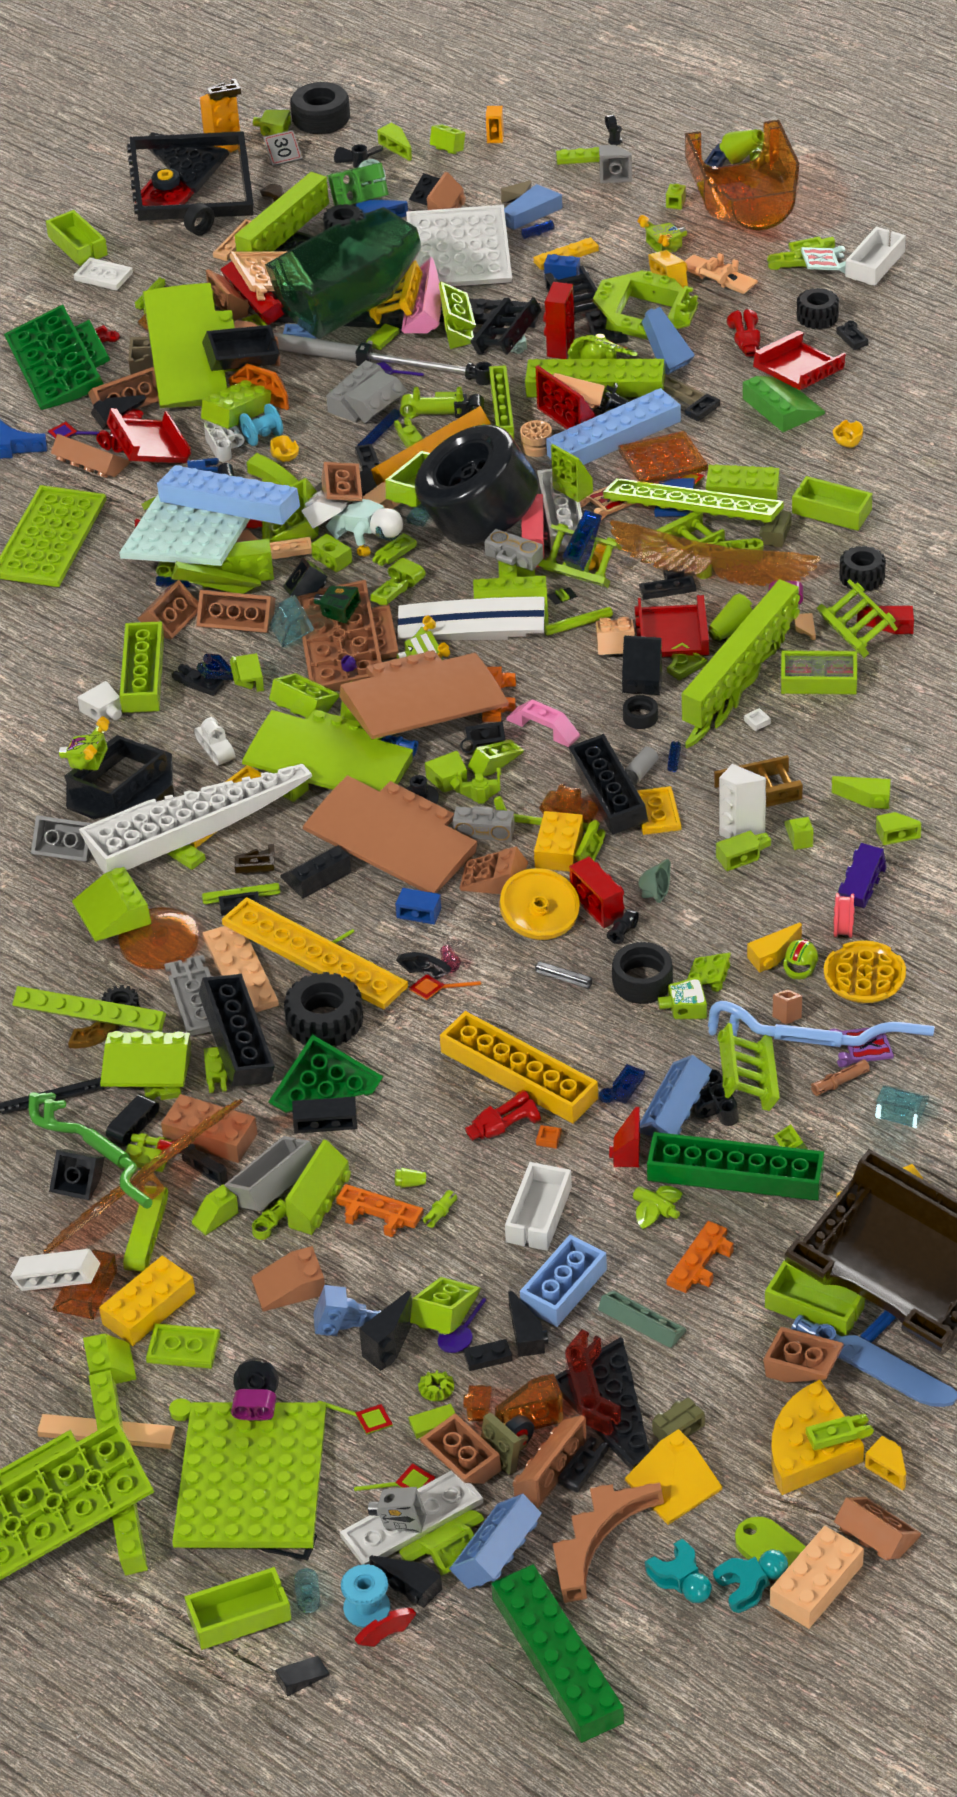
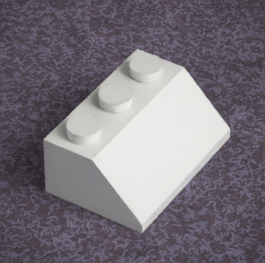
(320, 509)

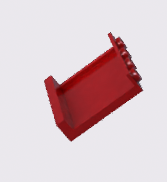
(796, 362)
(149, 439)
(675, 626)

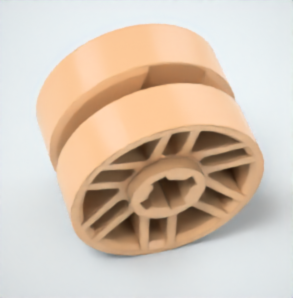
(533, 437)

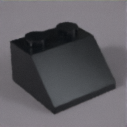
(305, 579)
(76, 1173)

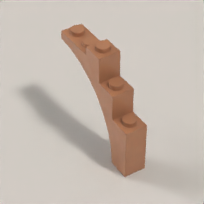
(590, 1529)

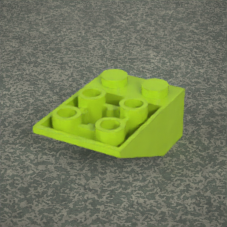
(570, 475)

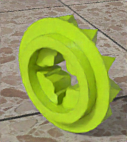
(432, 1392)

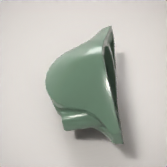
(656, 881)

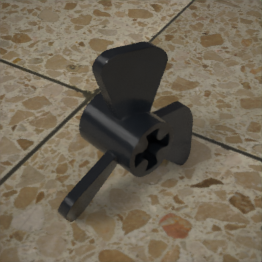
(357, 155)

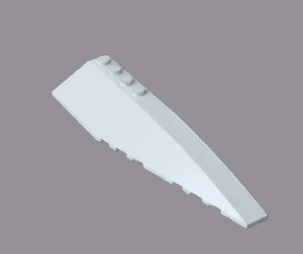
(169, 824)

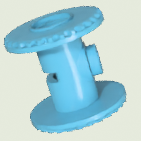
(263, 425)
(365, 1595)

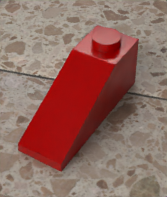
(902, 614)

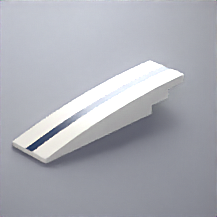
(474, 618)

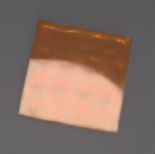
(663, 457)

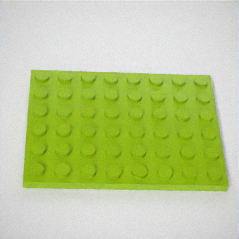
(250, 1477)

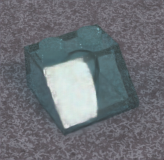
(290, 621)
(900, 1105)

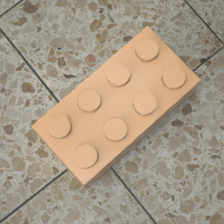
(816, 1577)

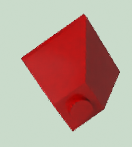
(626, 1143)

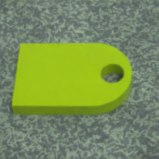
(767, 1537)

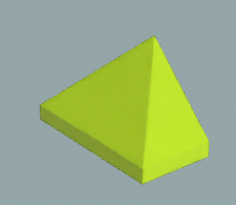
(789, 1138)

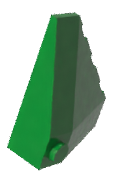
(323, 1073)

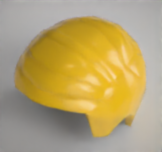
(848, 433)
(283, 448)

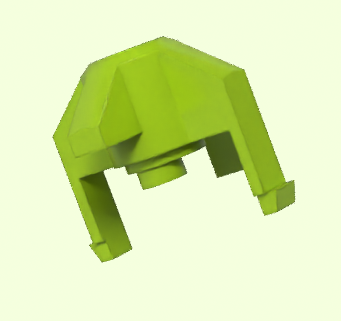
(479, 788)

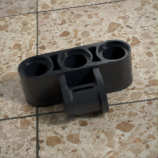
(714, 1101)

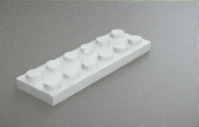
(442, 1500)

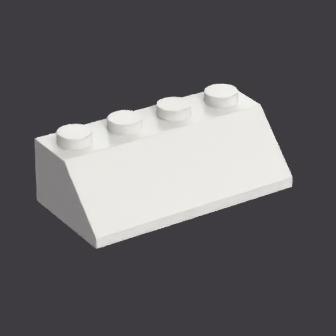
(741, 802)

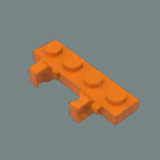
(503, 680)
(393, 1211)
(691, 1266)

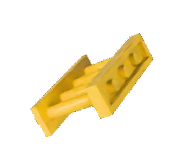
(406, 297)

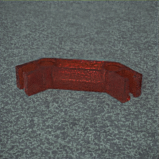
(589, 1403)

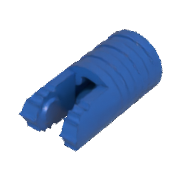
(200, 464)

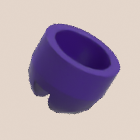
(348, 663)

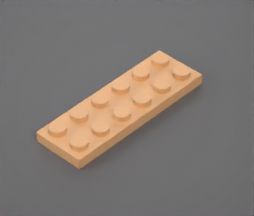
(235, 955)

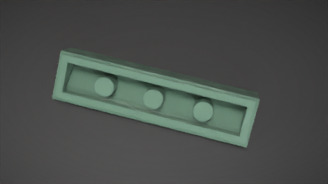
(641, 1318)

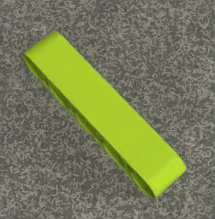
(145, 1232)

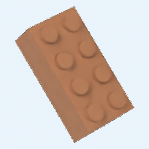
(225, 1139)

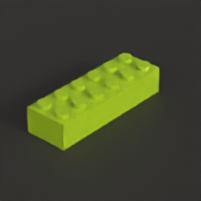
(142, 667)

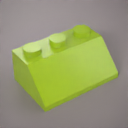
(301, 695)

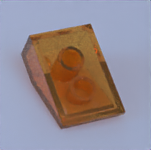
(537, 1400)

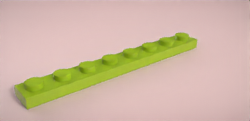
(89, 1009)

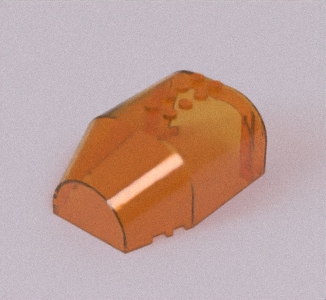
(749, 193)

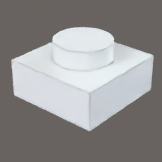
(757, 719)

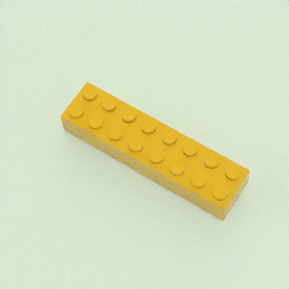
(519, 1066)

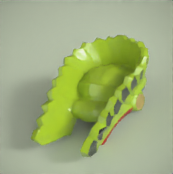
(596, 348)

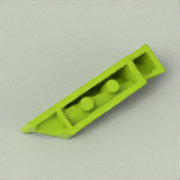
(214, 578)

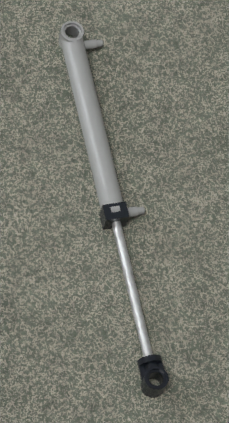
(364, 352)

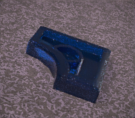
(215, 667)

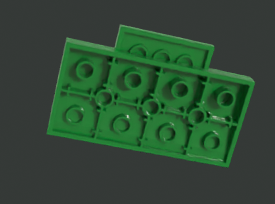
(58, 357)

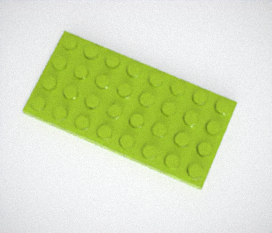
(50, 535)

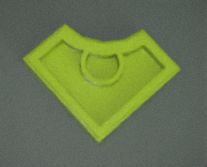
(685, 665)

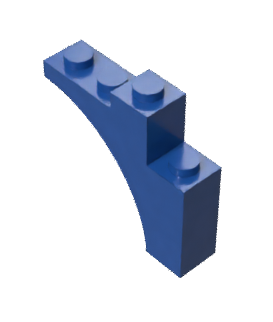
(16, 441)

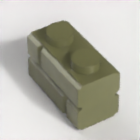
(775, 532)
(682, 1416)

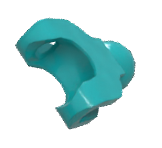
(680, 1573)
(752, 1577)

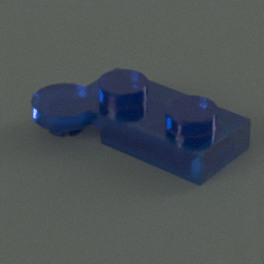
(623, 1086)

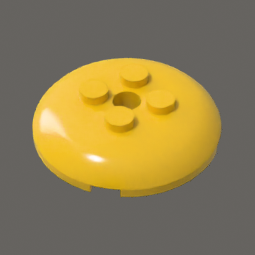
(864, 972)

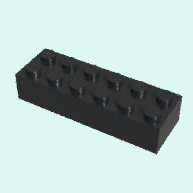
(608, 784)
(236, 1030)

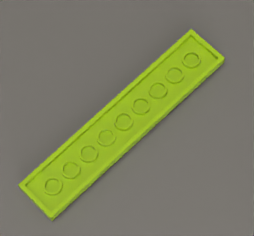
(693, 499)

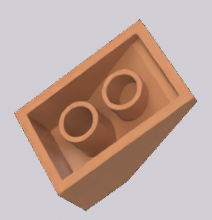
(341, 481)
(289, 1280)
(800, 1356)

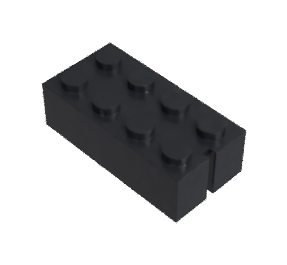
(240, 346)

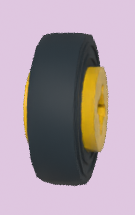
(165, 179)

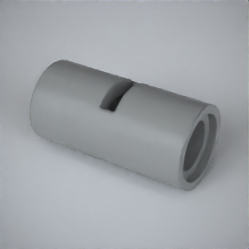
(641, 764)

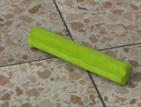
(159, 283)

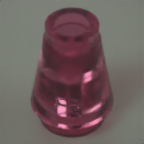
(450, 958)

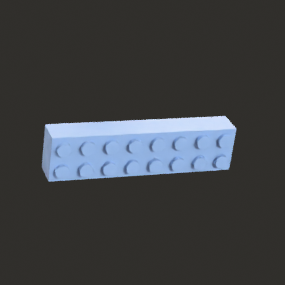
(618, 427)
(228, 494)

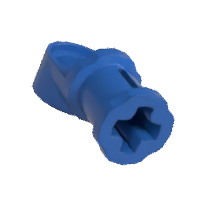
(402, 742)

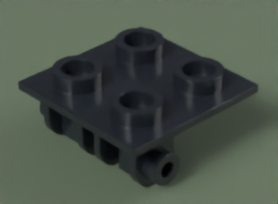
(423, 188)

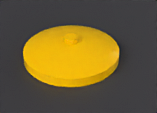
(539, 904)

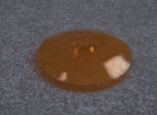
(166, 940)

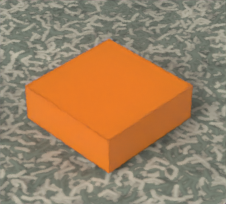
(548, 1136)

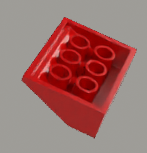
(560, 400)

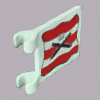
(824, 258)

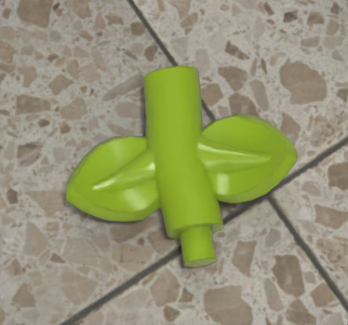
(656, 1203)

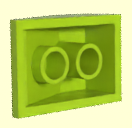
(443, 1305)

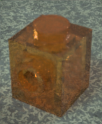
(478, 1402)

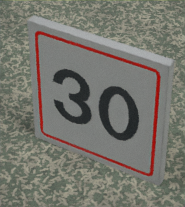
(282, 148)

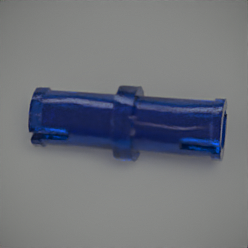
(537, 229)

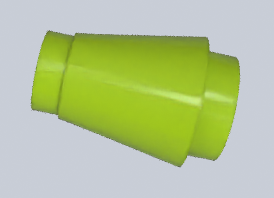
(408, 1178)

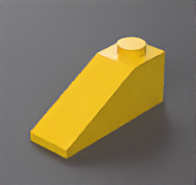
(771, 949)

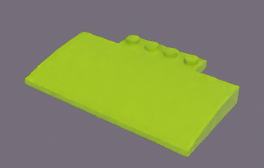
(176, 329)
(328, 749)
(65, 1492)

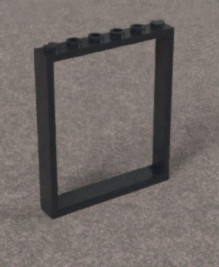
(166, 212)

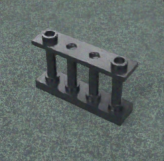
(587, 284)
(498, 319)

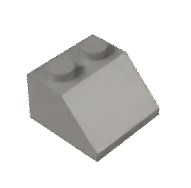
(614, 164)

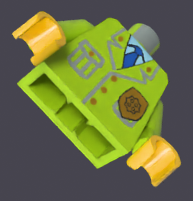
(662, 236)

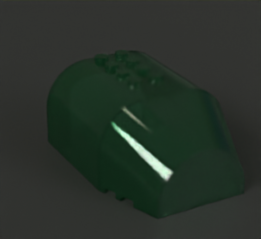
(344, 271)

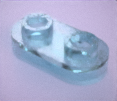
(307, 1592)

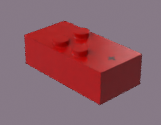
(559, 320)

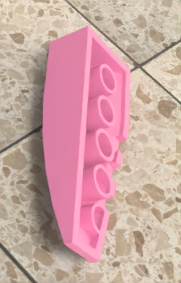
(428, 302)

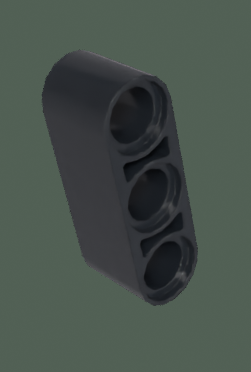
(132, 1119)

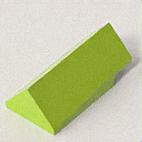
(457, 315)

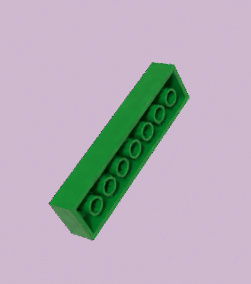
(735, 1166)
(557, 1653)

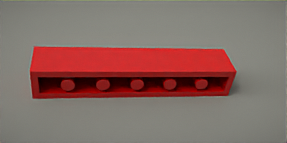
(267, 309)

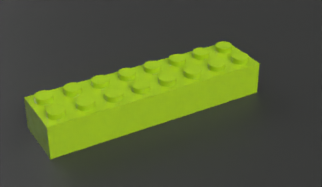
(284, 215)
(633, 376)

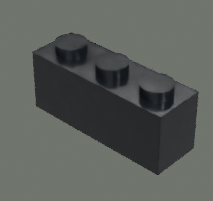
(324, 1115)

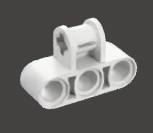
(222, 440)
(214, 741)

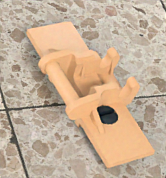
(723, 274)

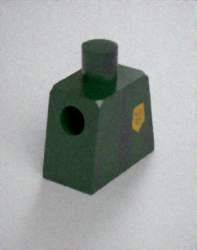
(338, 602)

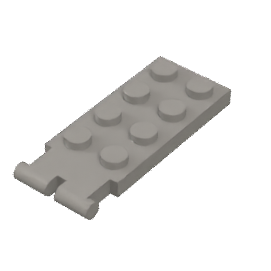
(185, 985)

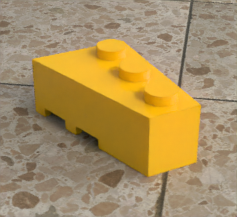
(670, 265)

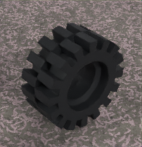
(122, 995)

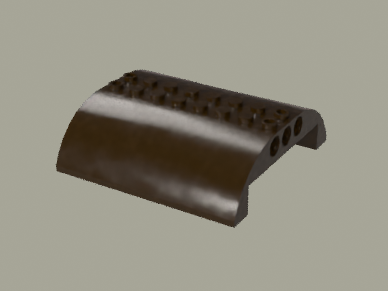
(893, 1246)

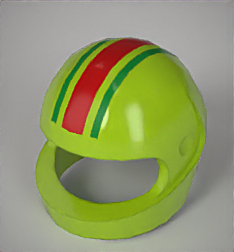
(801, 953)

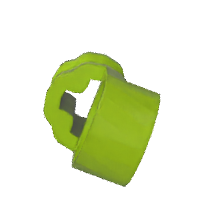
(269, 1220)

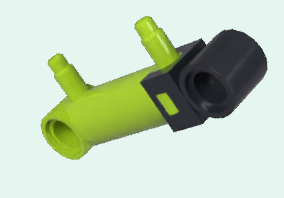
(459, 405)

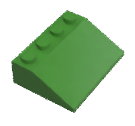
(780, 402)

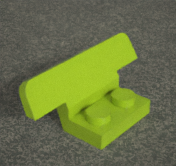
(445, 1542)

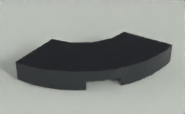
(423, 963)

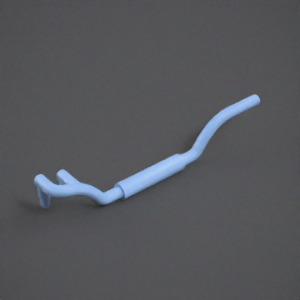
(808, 1035)

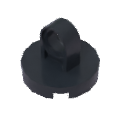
(256, 1374)

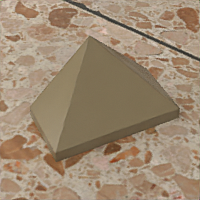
(514, 191)

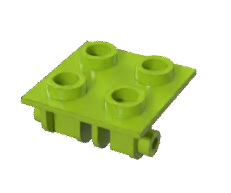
(711, 970)

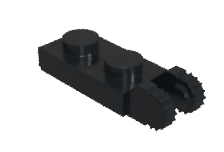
(195, 680)
(205, 1165)
(582, 1465)

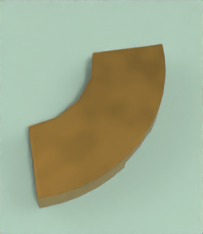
(90, 1035)

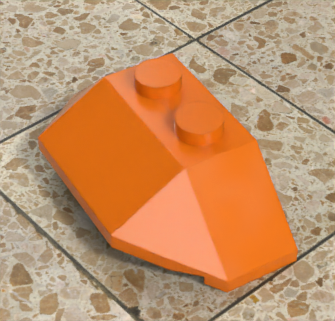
(264, 378)

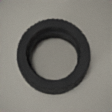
(642, 955)

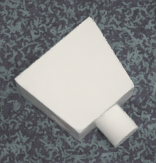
(100, 702)

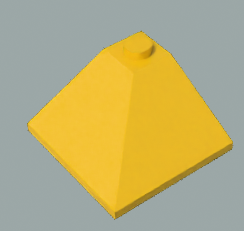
(681, 1473)

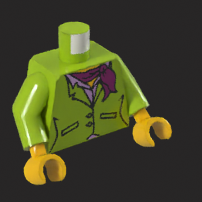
(87, 750)

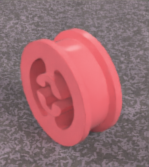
(844, 915)

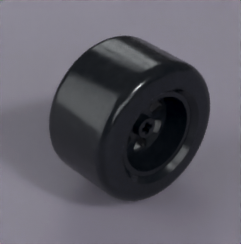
(476, 484)

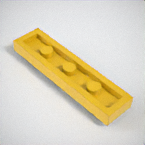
(576, 249)

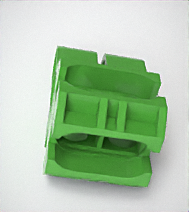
(356, 178)

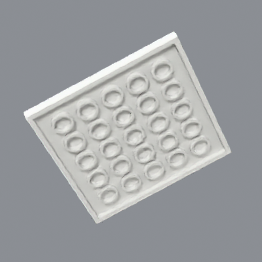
(465, 244)

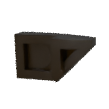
(272, 190)

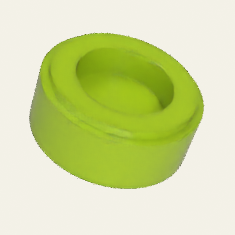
(180, 1409)

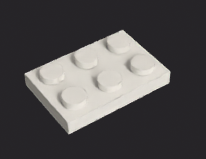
(103, 274)

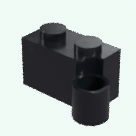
(483, 734)

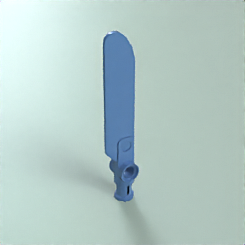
(884, 1366)

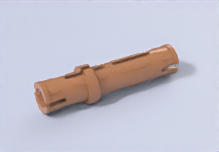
(832, 1081)

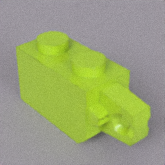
(741, 849)

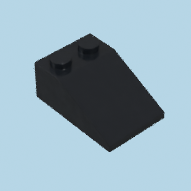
(642, 665)
(386, 1332)

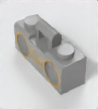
(513, 549)
(484, 823)

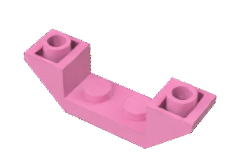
(563, 729)

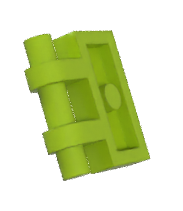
(140, 1153)

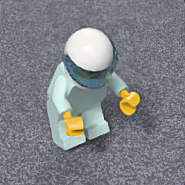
(368, 518)

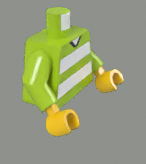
(424, 641)

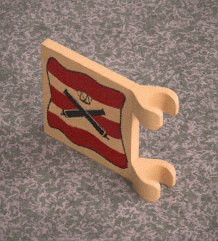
(605, 506)

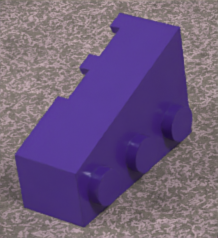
(863, 873)

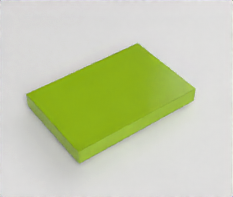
(183, 1346)

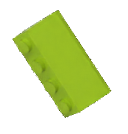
(317, 1188)

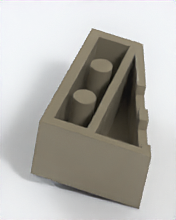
(139, 354)

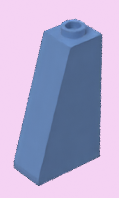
(532, 206)
(666, 340)

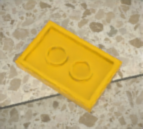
(660, 810)

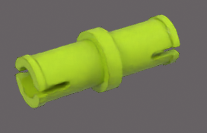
(440, 1208)

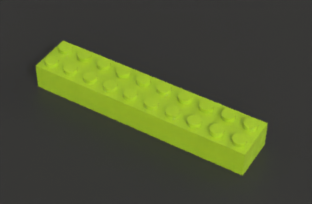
(740, 654)

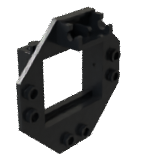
(148, 783)

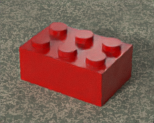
(597, 891)

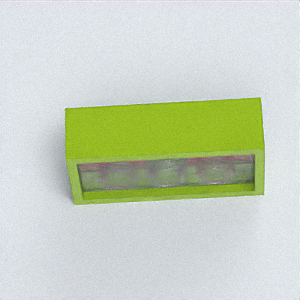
(818, 672)

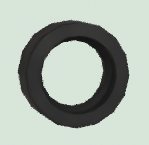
(206, 222)
(640, 721)

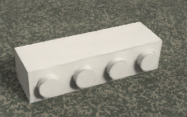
(55, 1269)

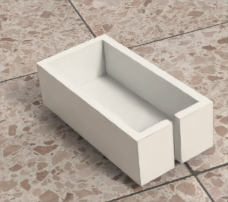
(874, 256)
(538, 1206)

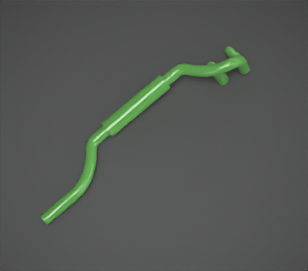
(89, 1136)

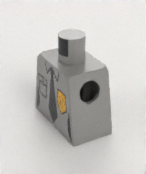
(400, 1509)

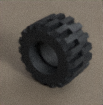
(342, 215)
(817, 308)
(862, 566)

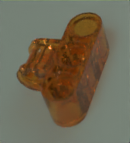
(569, 801)

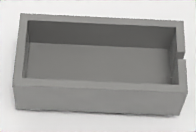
(271, 1173)

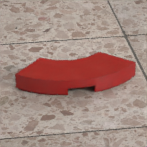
(376, 1631)

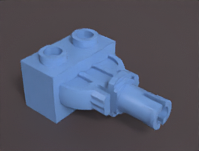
(338, 1312)

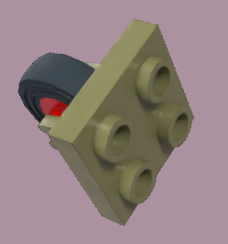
(507, 1438)

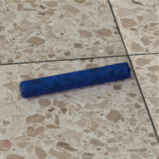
(371, 437)

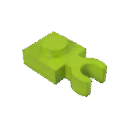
(164, 1092)

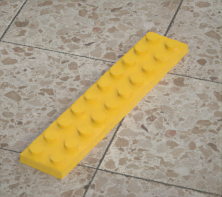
(313, 951)

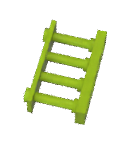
(690, 523)
(598, 578)
(850, 633)
(763, 1060)

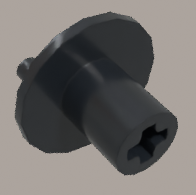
(612, 399)
(419, 786)

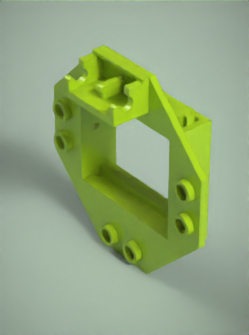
(614, 294)

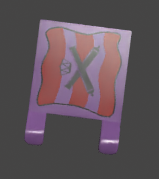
(875, 1049)

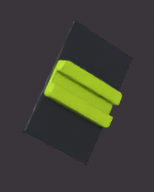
(562, 595)

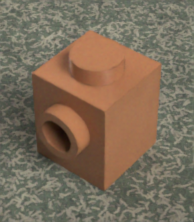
(787, 1006)

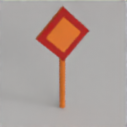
(428, 986)

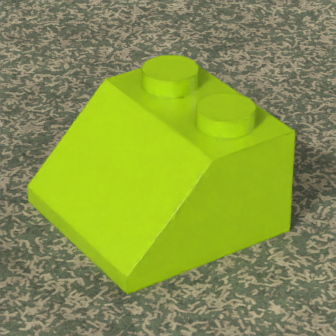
(112, 1354)

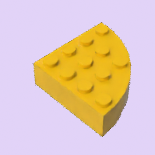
(792, 1455)

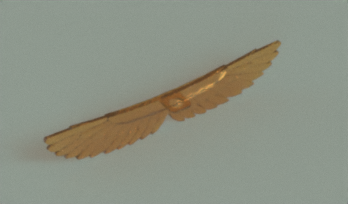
(728, 562)
(142, 1177)

